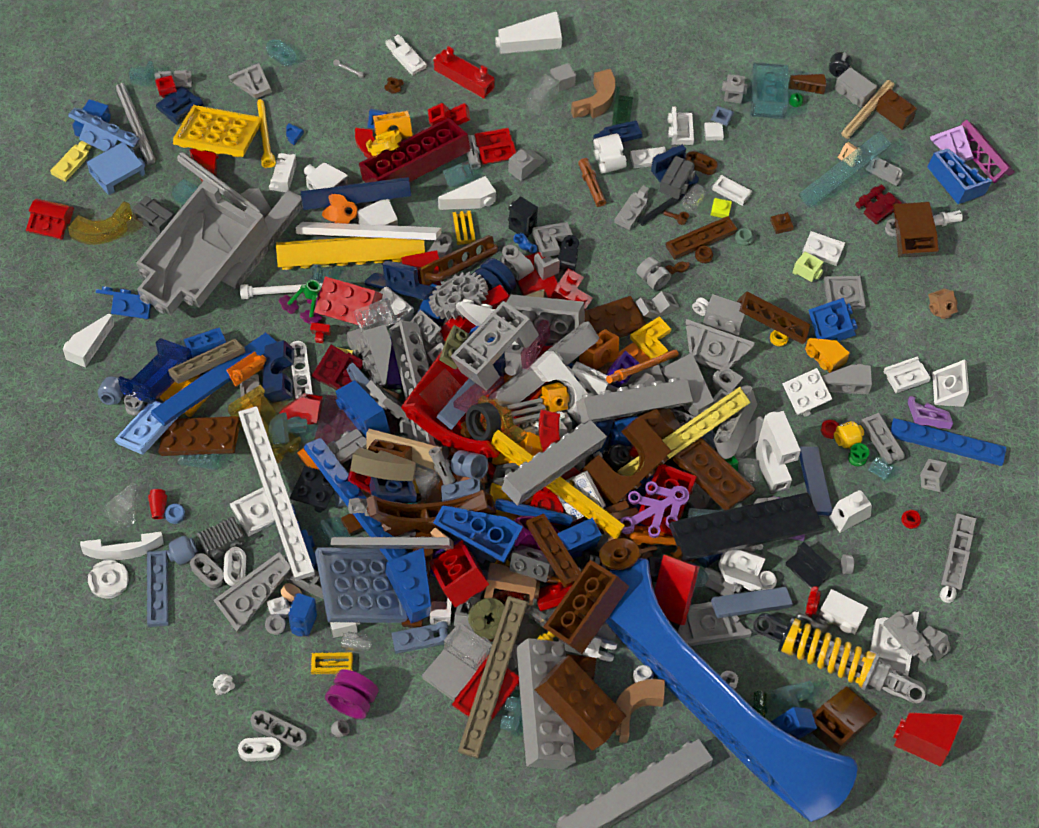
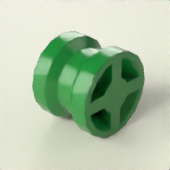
(863, 453)

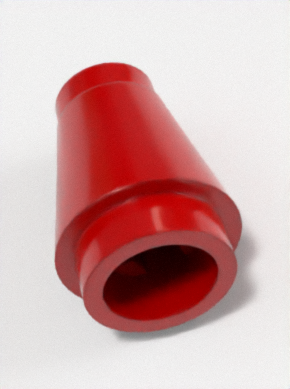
(157, 502)

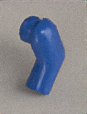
(524, 243)

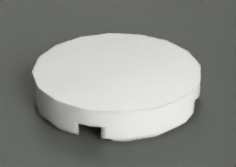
(108, 579)

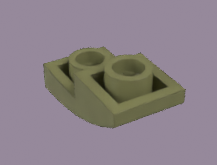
(454, 341)

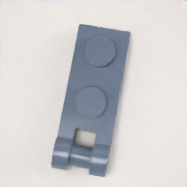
(419, 637)

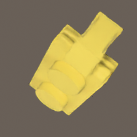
(71, 161)

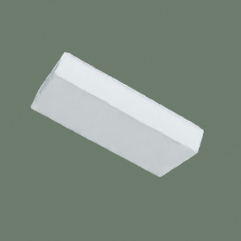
(731, 190)

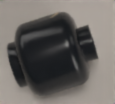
(839, 63)
(616, 456)

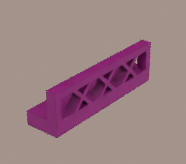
(988, 149)

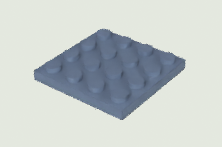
(357, 586)

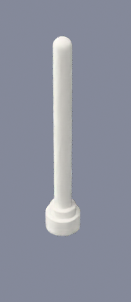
(248, 291)

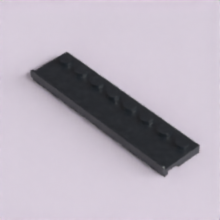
(745, 526)

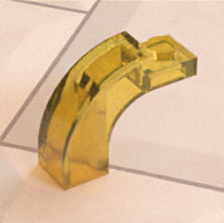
(101, 231)

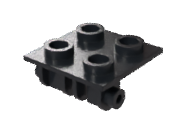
(313, 489)

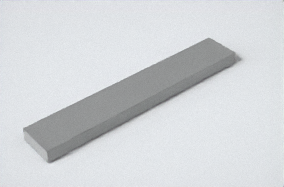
(393, 542)

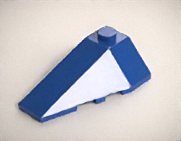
(484, 531)

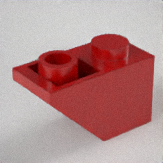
(305, 406)

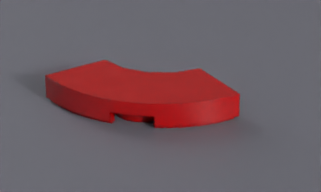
(362, 136)

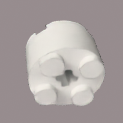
(609, 153)

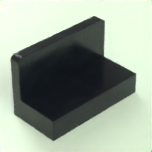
(809, 566)

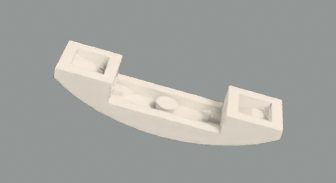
(122, 551)

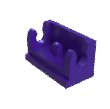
(623, 362)

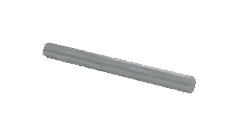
(135, 123)
(223, 188)

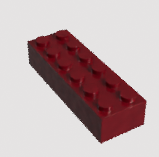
(418, 154)

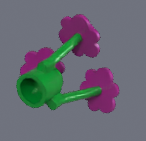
(311, 293)

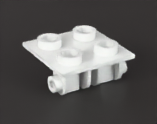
(807, 392)

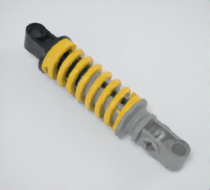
(859, 667)

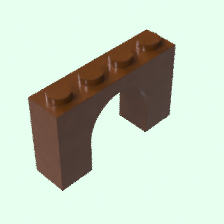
(650, 451)

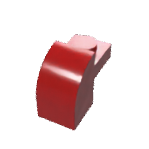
(441, 112)

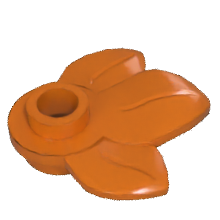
(336, 211)

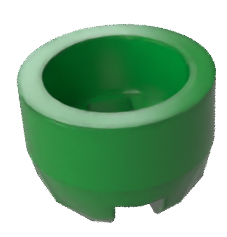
(793, 100)

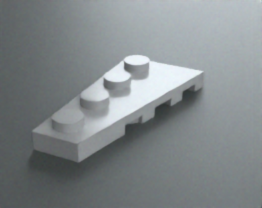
(248, 594)

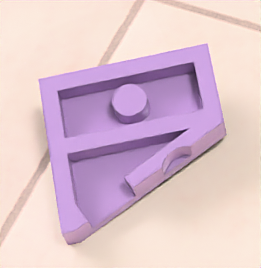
(955, 140)

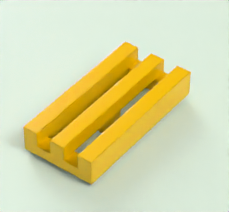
(462, 215)
(327, 666)

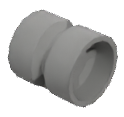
(652, 272)

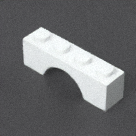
(550, 368)

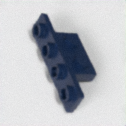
(400, 279)

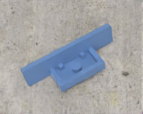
(100, 133)

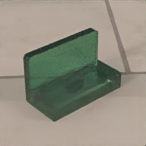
(622, 108)

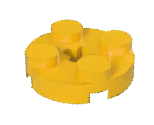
(384, 141)

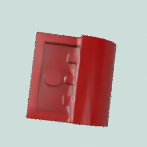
(49, 218)

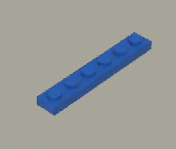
(948, 442)

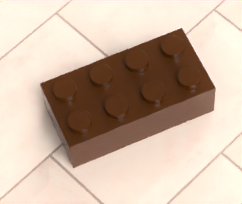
(586, 606)
(580, 703)

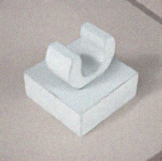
(279, 606)

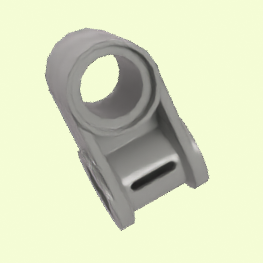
(442, 245)
(516, 262)

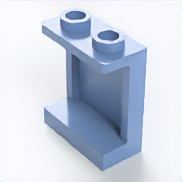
(115, 166)

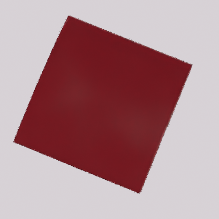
(333, 368)

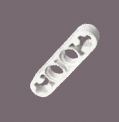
(301, 373)

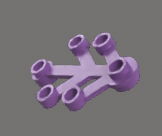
(656, 507)

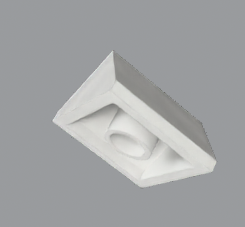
(951, 385)

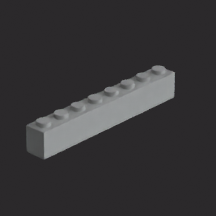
(640, 789)

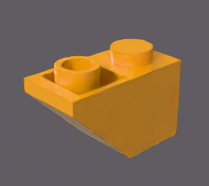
(827, 353)

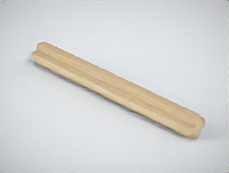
(866, 110)

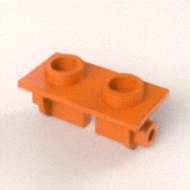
(246, 368)

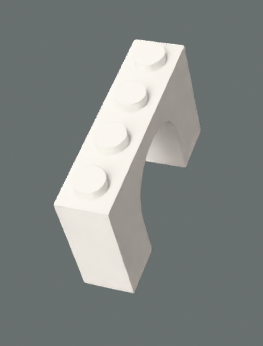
(775, 449)

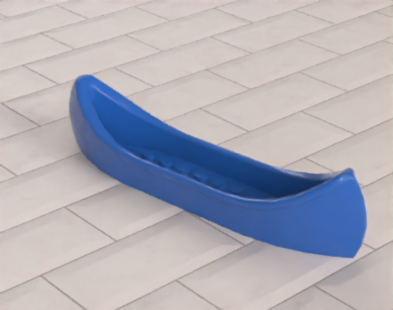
(799, 773)

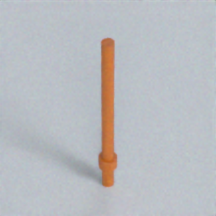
(621, 374)

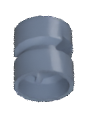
(469, 464)

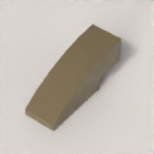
(383, 465)

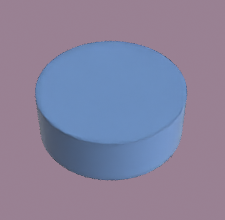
(175, 513)

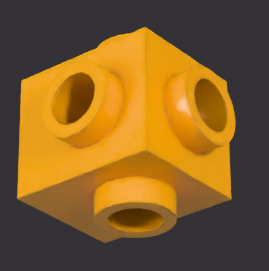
(555, 397)

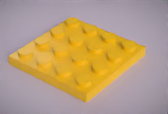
(217, 131)

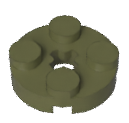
(477, 614)

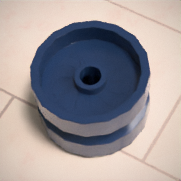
(497, 274)

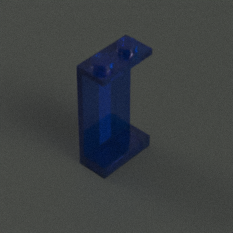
(155, 377)

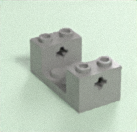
(477, 356)

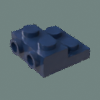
(393, 490)

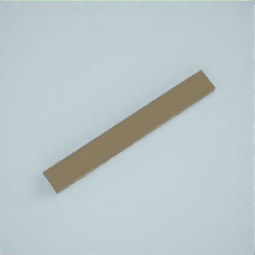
(492, 677)

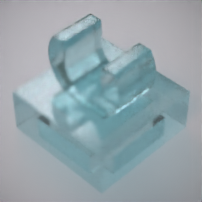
(319, 272)

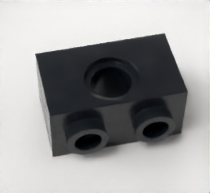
(522, 216)

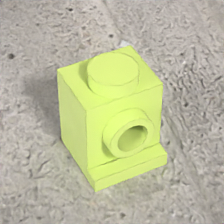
(808, 267)

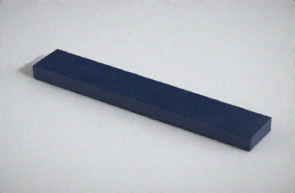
(357, 192)

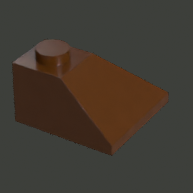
(662, 421)

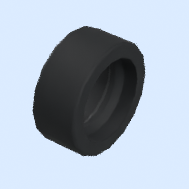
(474, 423)

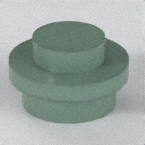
(744, 237)

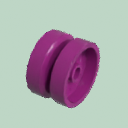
(351, 694)

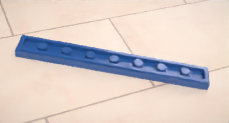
(205, 384)

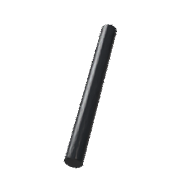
(660, 209)

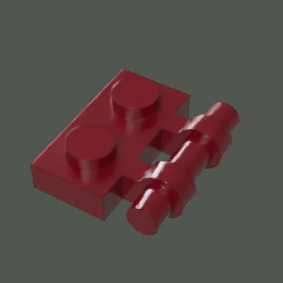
(881, 208)

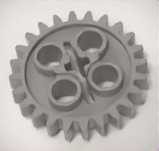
(455, 290)

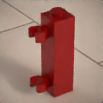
(464, 73)

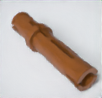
(590, 177)

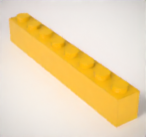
(345, 250)

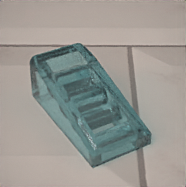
(200, 463)

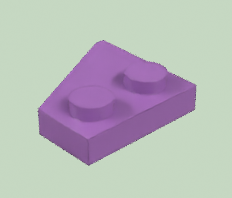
(929, 415)

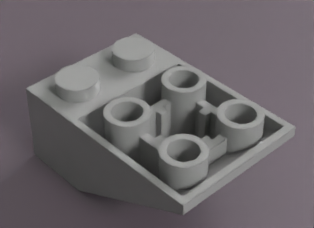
(375, 349)

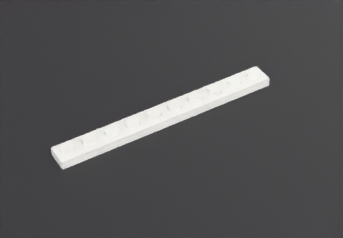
(276, 494)

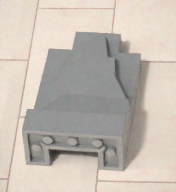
(198, 250)

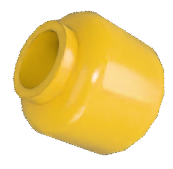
(848, 434)

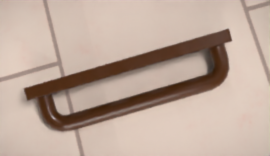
(488, 249)

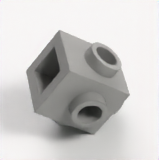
(735, 85)

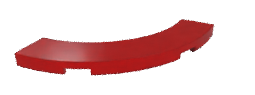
(550, 433)

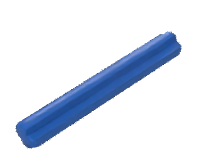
(526, 510)

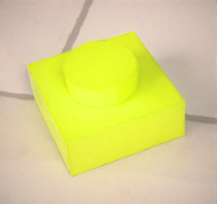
(720, 208)

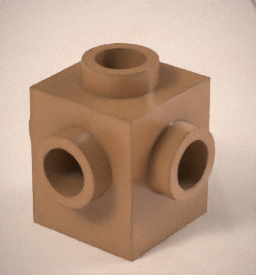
(943, 303)

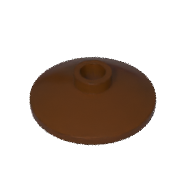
(619, 554)

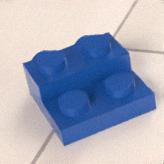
(833, 320)

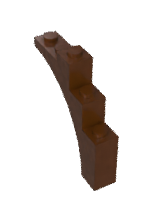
(401, 517)

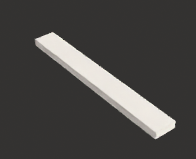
(364, 230)

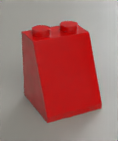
(927, 735)

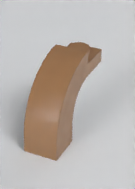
(601, 101)
(639, 694)

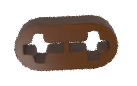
(702, 162)

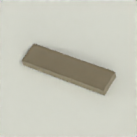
(206, 361)

